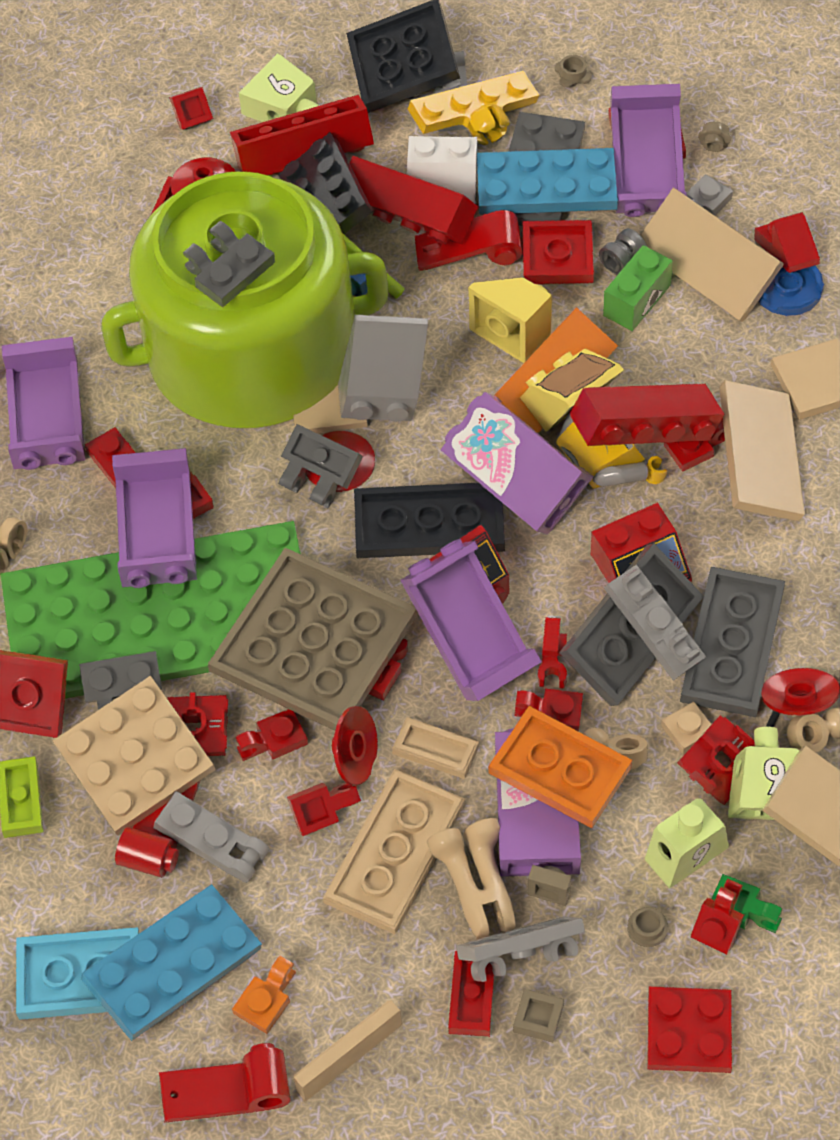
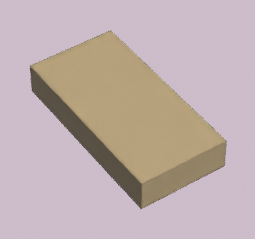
(435, 747)

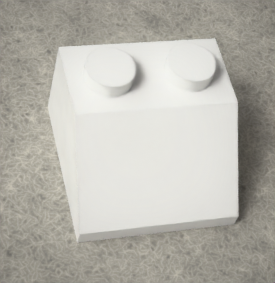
(445, 162)

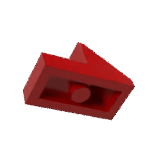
(789, 242)

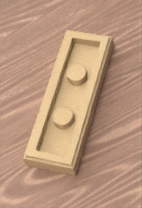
(347, 1050)

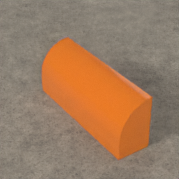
(572, 336)

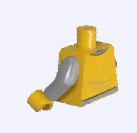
(608, 463)

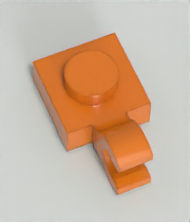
(264, 1000)

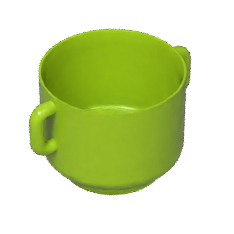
(274, 342)

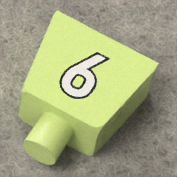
(277, 91)
(757, 774)
(692, 838)

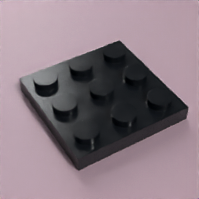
(402, 55)

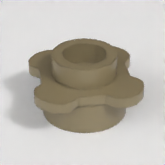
(572, 71)

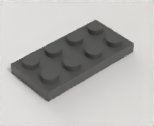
(544, 132)
(737, 639)
(608, 647)

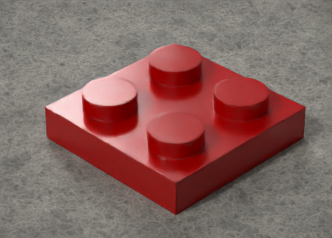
(558, 252)
(32, 693)
(689, 1029)

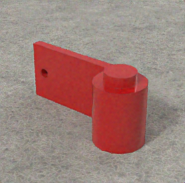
(489, 233)
(147, 848)
(229, 1089)

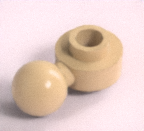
(816, 729)
(629, 745)

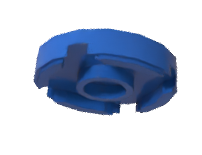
(793, 297)

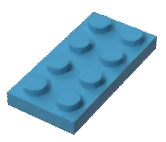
(547, 181)
(171, 962)

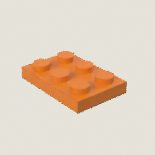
(560, 767)

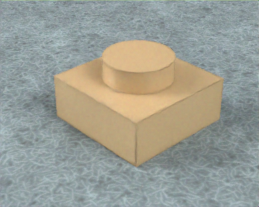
(685, 726)

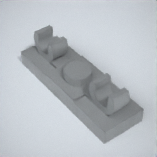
(655, 622)
(521, 944)

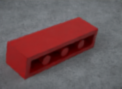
(276, 142)
(414, 202)
(646, 414)

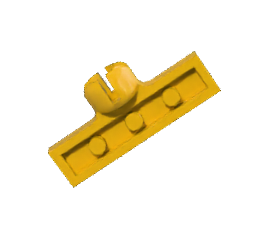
(475, 106)

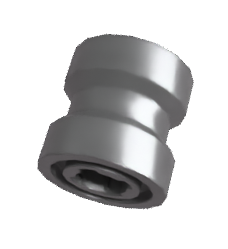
(618, 253)

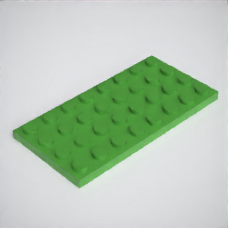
(87, 616)

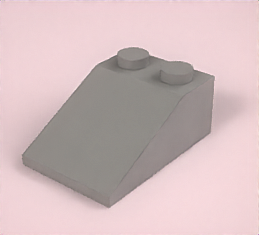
(382, 368)

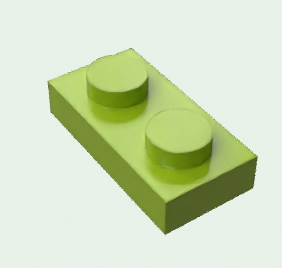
(20, 797)

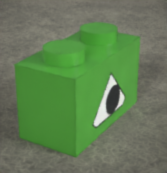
(637, 288)

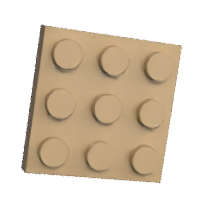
(134, 755)

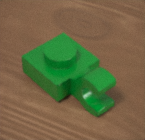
(762, 913)

